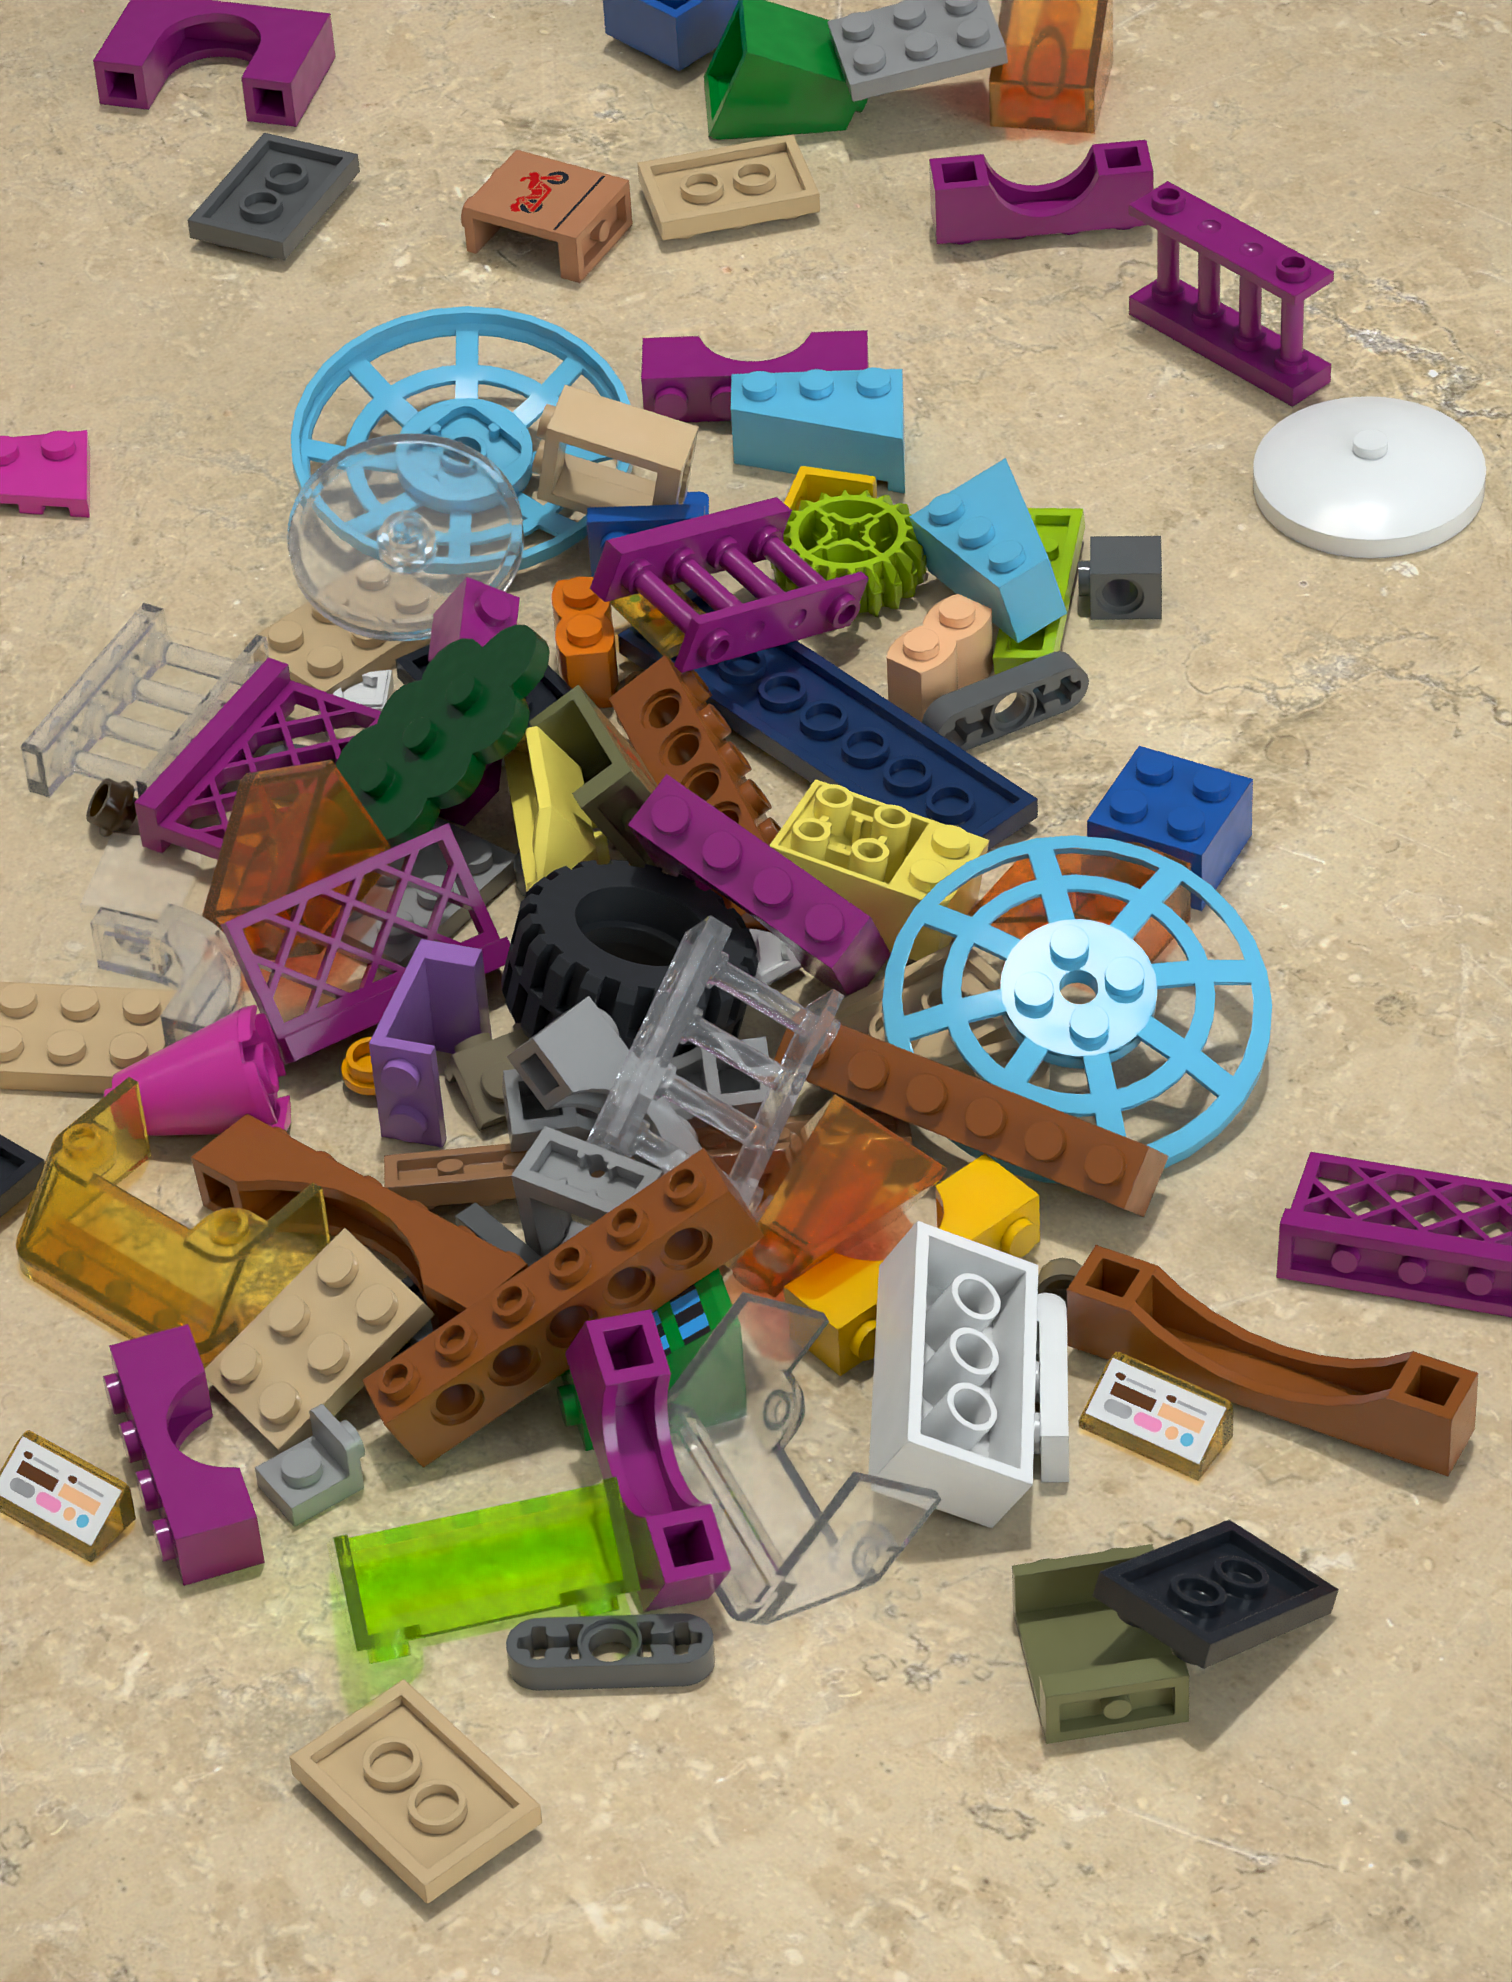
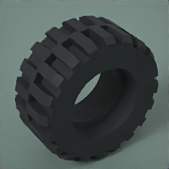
(612, 939)

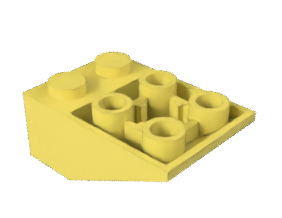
(879, 858)

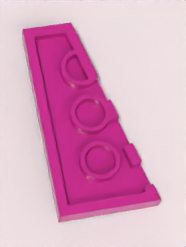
(46, 472)

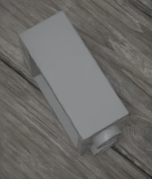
(558, 1182)

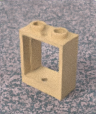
(617, 433)

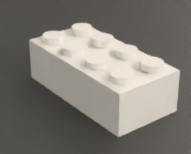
(955, 1372)

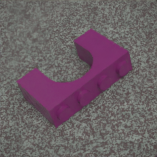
(156, 37)
(818, 925)

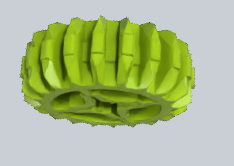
(856, 536)

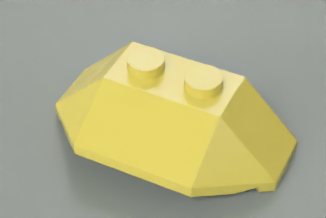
(546, 816)

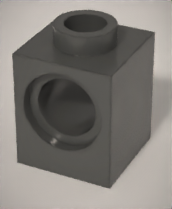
(1123, 577)

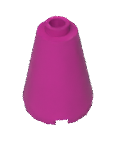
(213, 1078)

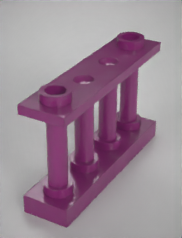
(1212, 328)
(728, 543)

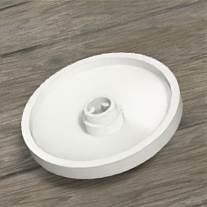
(1369, 477)

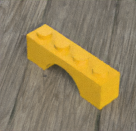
(974, 1203)

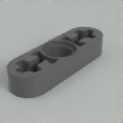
(1042, 688)
(634, 1670)

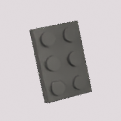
(273, 196)

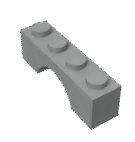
(577, 1064)
(528, 1117)

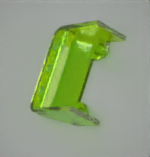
(484, 1568)

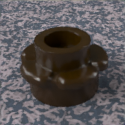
(112, 807)

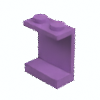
(431, 1011)

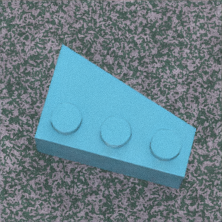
(821, 421)
(990, 551)

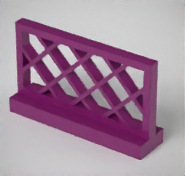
(226, 751)
(365, 1006)
(1405, 1258)

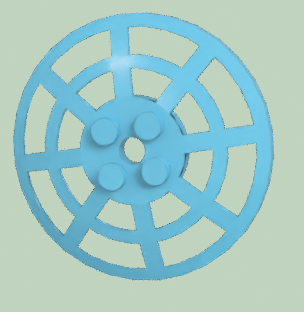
(466, 419)
(1108, 962)

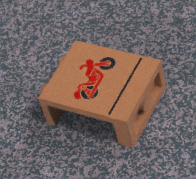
(554, 202)

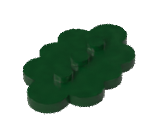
(444, 731)

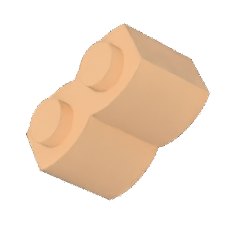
(940, 655)

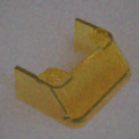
(139, 1264)

